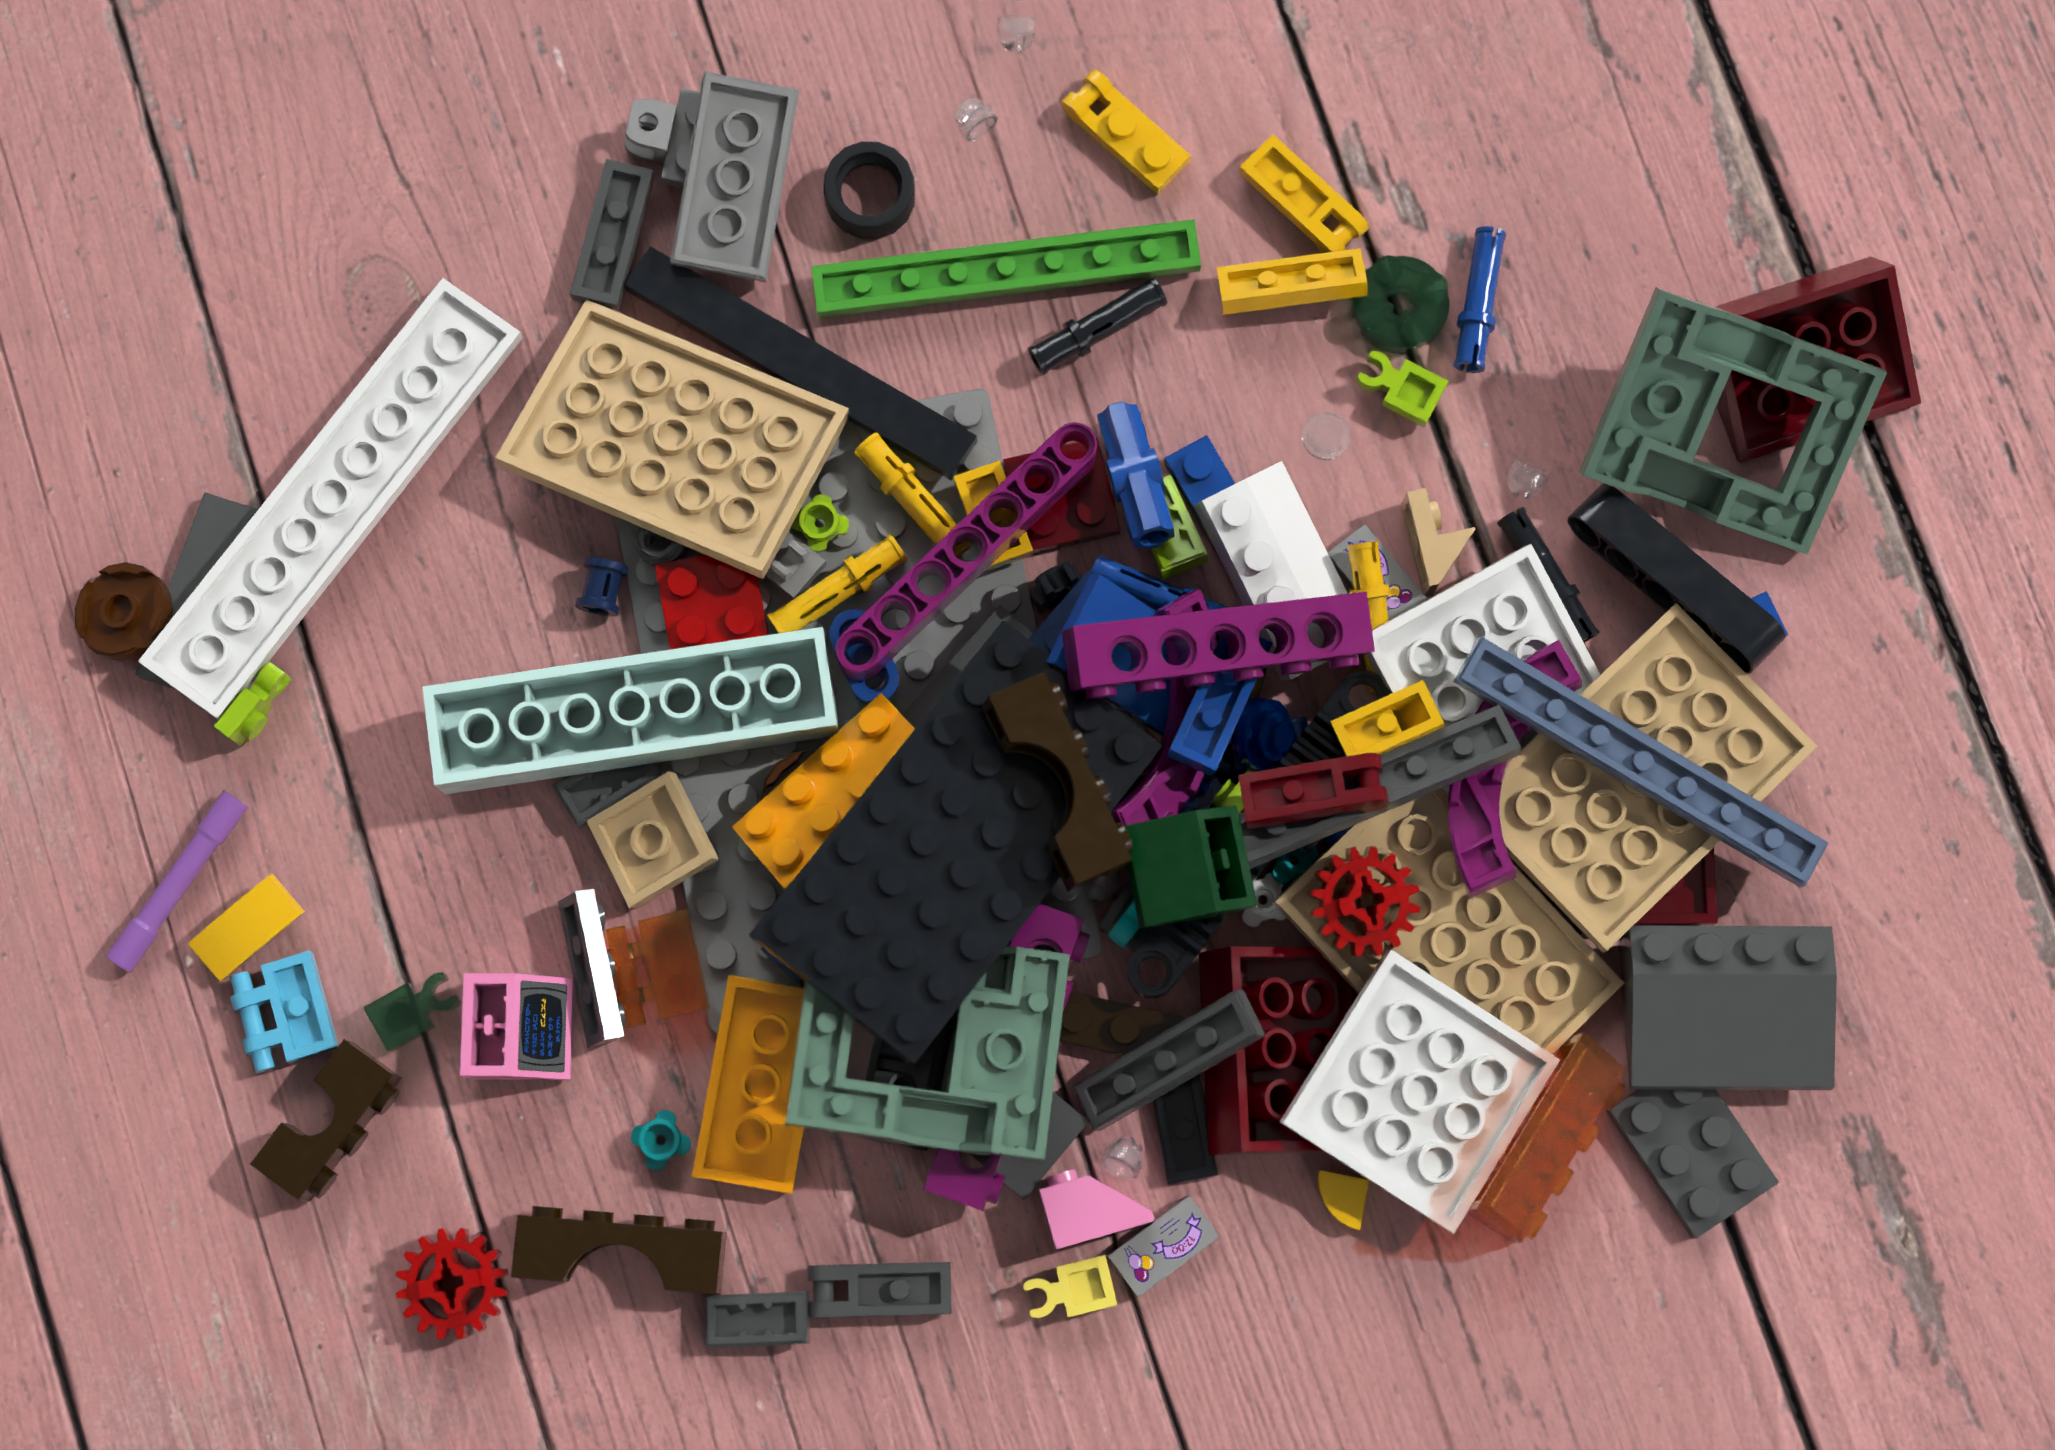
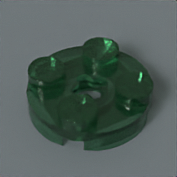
(1424, 290)

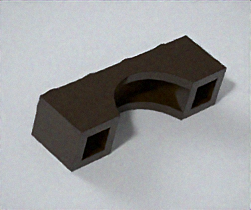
(1033, 722)
(554, 1247)

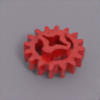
(1359, 881)
(449, 1259)

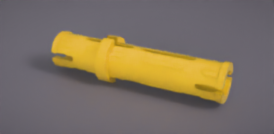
(901, 483)
(1369, 577)
(839, 586)

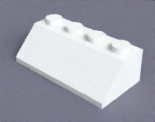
(1270, 546)

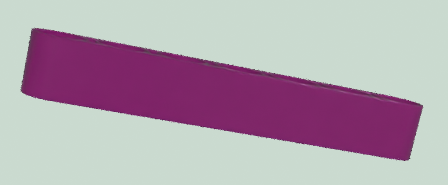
(974, 528)

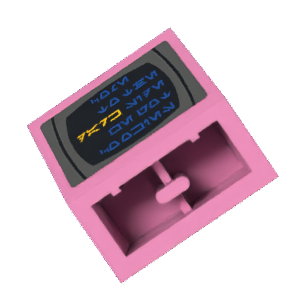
(516, 1027)

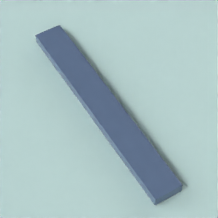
(1641, 762)

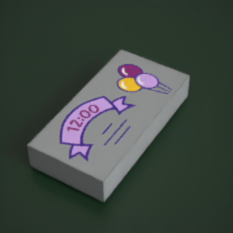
(1403, 591)
(1163, 1246)

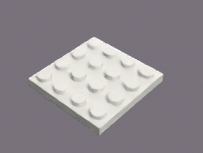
(1504, 603)
(1420, 1091)

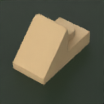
(1432, 552)

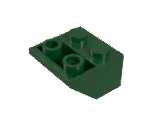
(1189, 867)

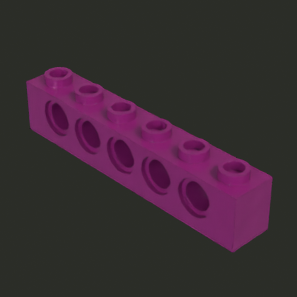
(1341, 617)
(948, 1173)

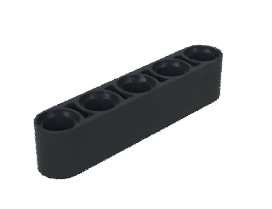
(1675, 574)

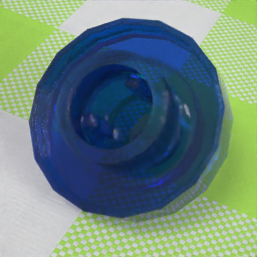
(1262, 734)

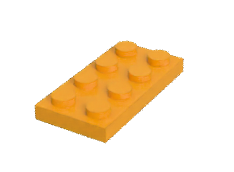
(817, 795)
(749, 1088)

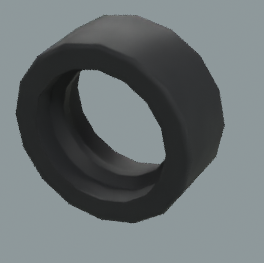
(869, 155)

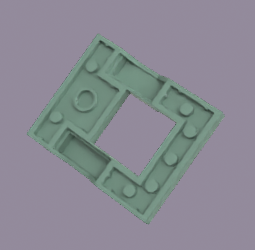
(1669, 397)
(996, 1077)

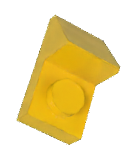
(1389, 721)

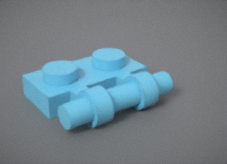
(298, 1009)

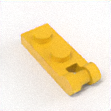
(1126, 132)
(1302, 195)

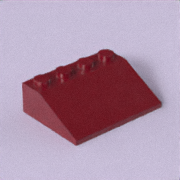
(1841, 309)
(1299, 1009)

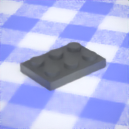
(1693, 1153)

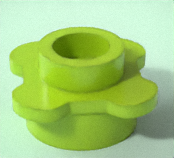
(820, 508)

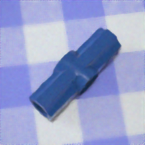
(1135, 475)

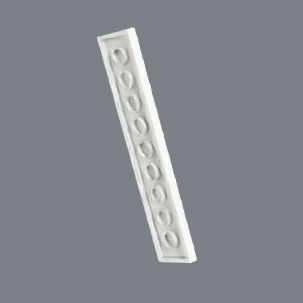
(331, 499)

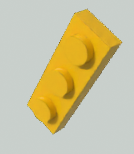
(1292, 281)

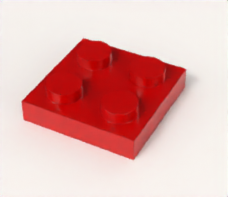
(709, 602)

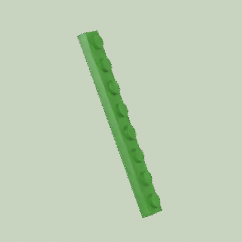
(1006, 268)

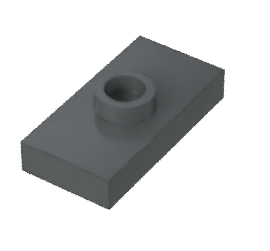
(596, 791)
(757, 1319)

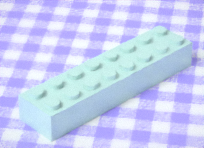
(630, 711)

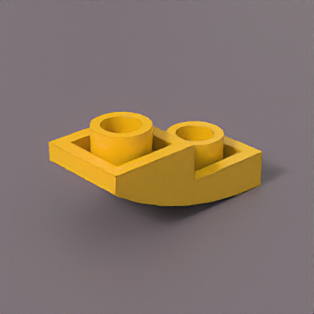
(246, 927)

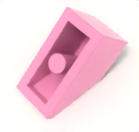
(1087, 1209)

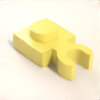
(1081, 1287)

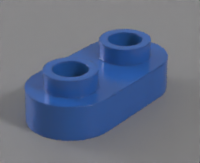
(860, 655)

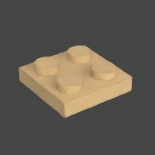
(652, 840)

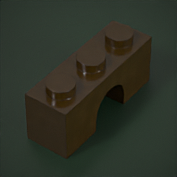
(359, 1089)

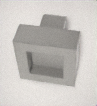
(794, 566)

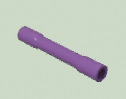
(144, 927)

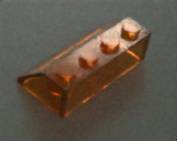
(1548, 1140)

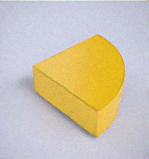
(1343, 1197)

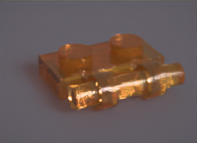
(672, 966)

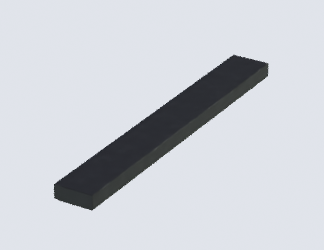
(800, 362)

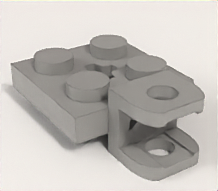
(670, 134)

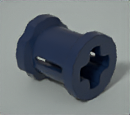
(601, 586)

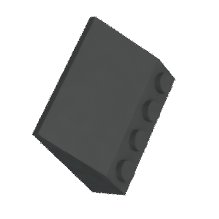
(1729, 1007)

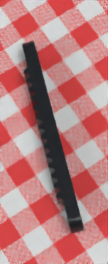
(1181, 942)

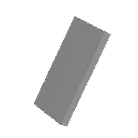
(734, 176)

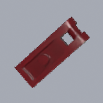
(1312, 790)

